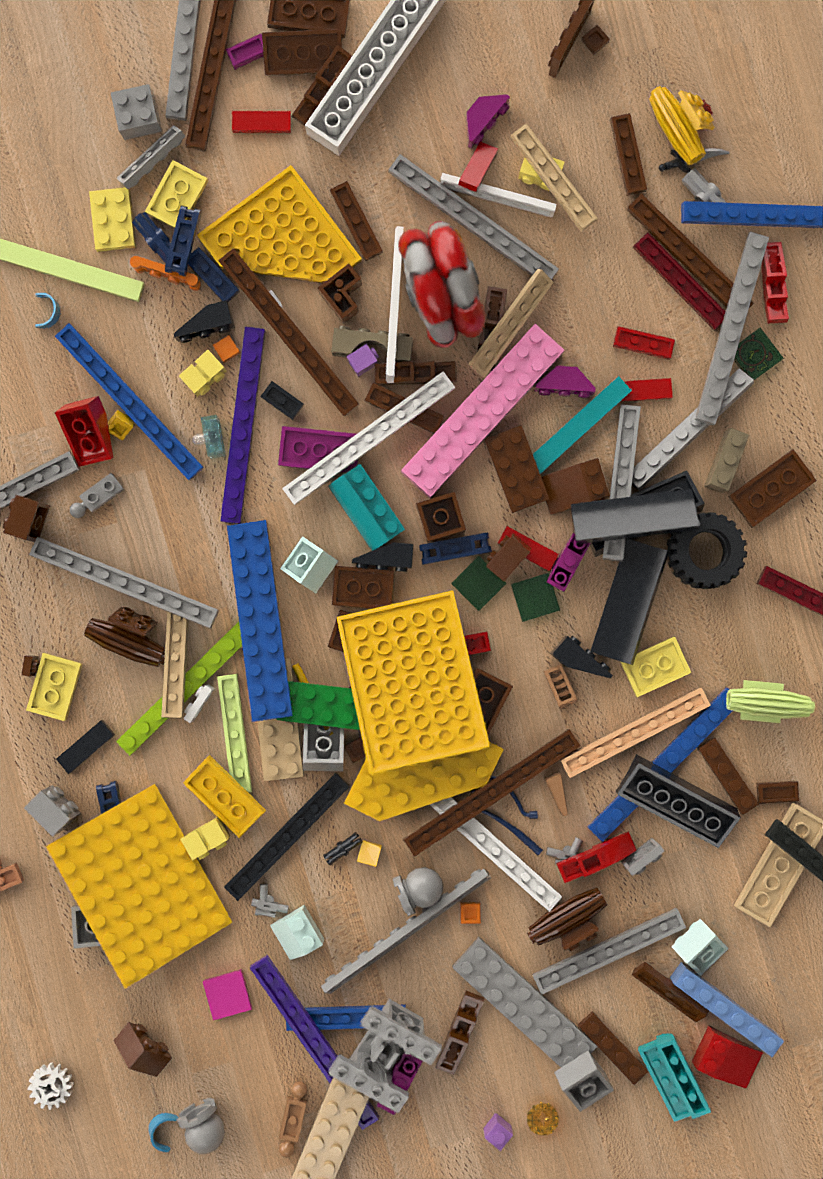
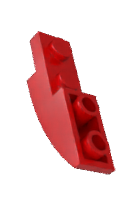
(597, 857)

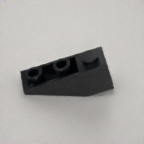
(209, 320)
(391, 555)
(573, 656)

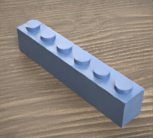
(726, 1009)

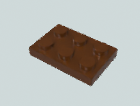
(362, 587)

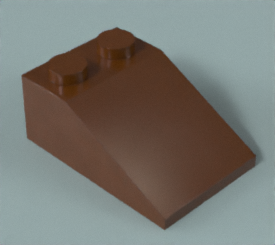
(575, 485)

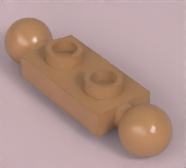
(292, 1119)

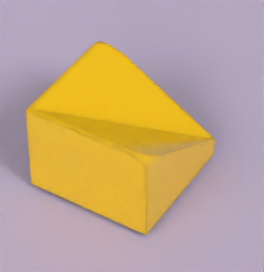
(120, 425)
(369, 853)

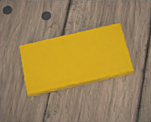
(224, 796)

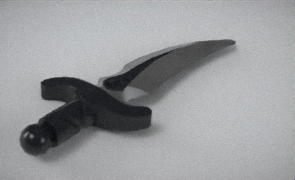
(681, 164)

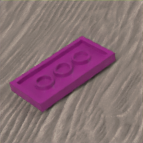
(307, 447)

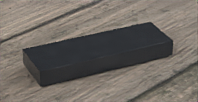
(85, 746)

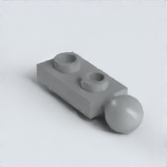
(96, 496)

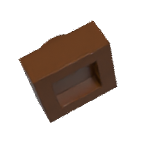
(595, 39)
(30, 665)

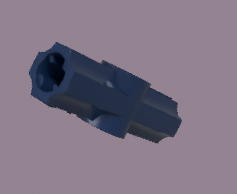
(153, 236)

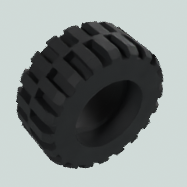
(731, 559)

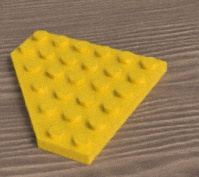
(282, 233)
(421, 784)

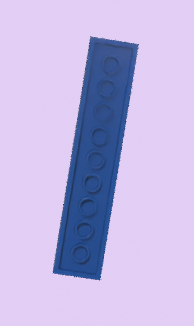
(259, 621)

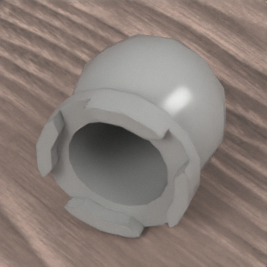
(420, 889)
(203, 1127)

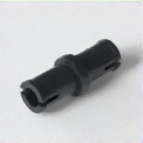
(342, 848)

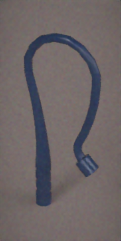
(521, 836)

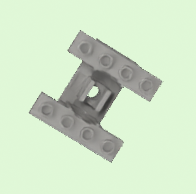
(372, 1063)

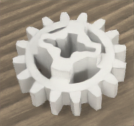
(41, 1086)

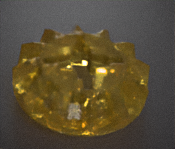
(550, 1123)

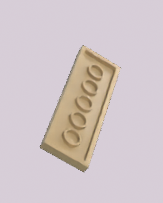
(280, 745)
(777, 870)
(331, 1132)

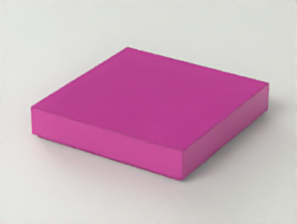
(227, 994)

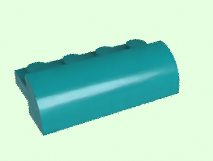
(366, 507)
(674, 1078)

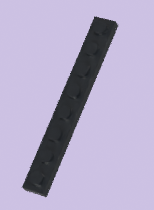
(286, 836)

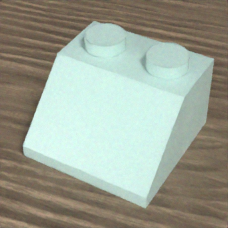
(309, 565)
(298, 933)
(699, 947)

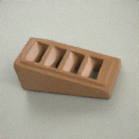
(561, 704)
(556, 789)

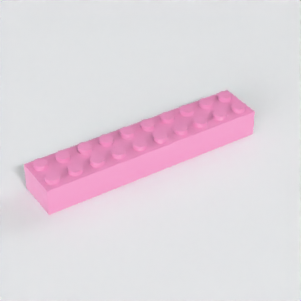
(482, 411)

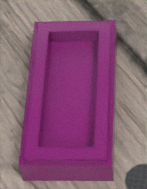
(246, 51)

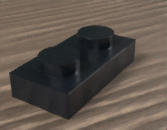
(282, 400)

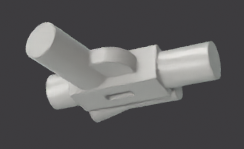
(567, 852)
(266, 903)

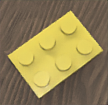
(177, 188)
(112, 219)
(656, 667)
(54, 686)

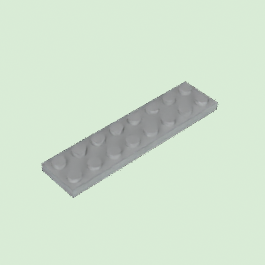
(522, 1003)

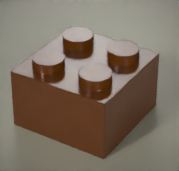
(441, 517)
(25, 518)

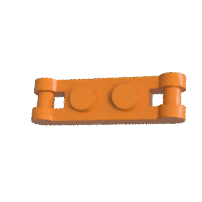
(157, 270)

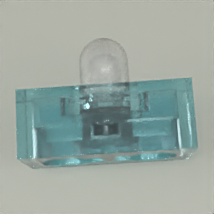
(211, 437)

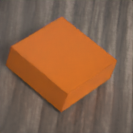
(226, 349)
(470, 913)

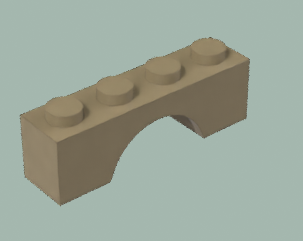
(348, 341)

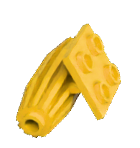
(682, 121)

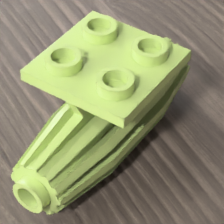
(768, 702)

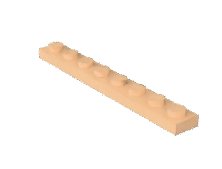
(635, 732)

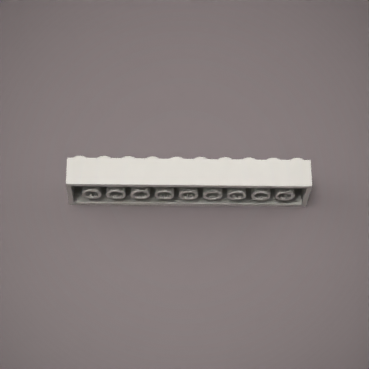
(370, 71)

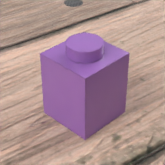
(363, 359)
(498, 1131)

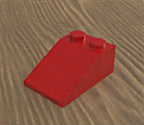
(86, 430)
(726, 1058)

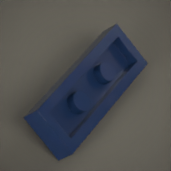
(212, 275)

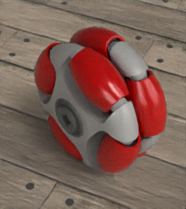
(442, 283)

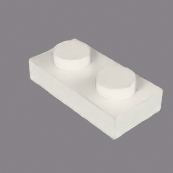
(202, 695)

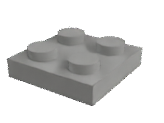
(648, 852)

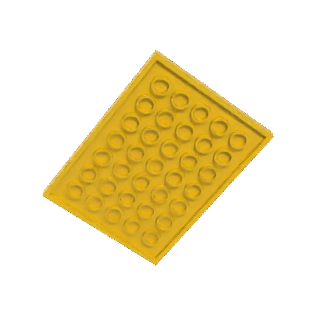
(412, 682)
(139, 885)

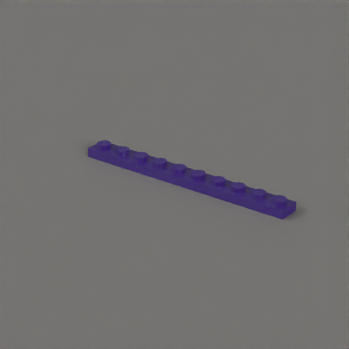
(242, 425)
(302, 1024)

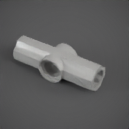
(701, 188)

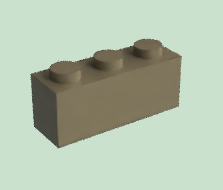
(726, 460)

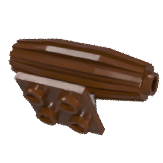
(127, 636)
(569, 921)

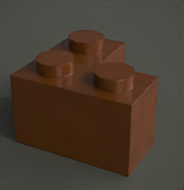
(337, 291)
(140, 1051)

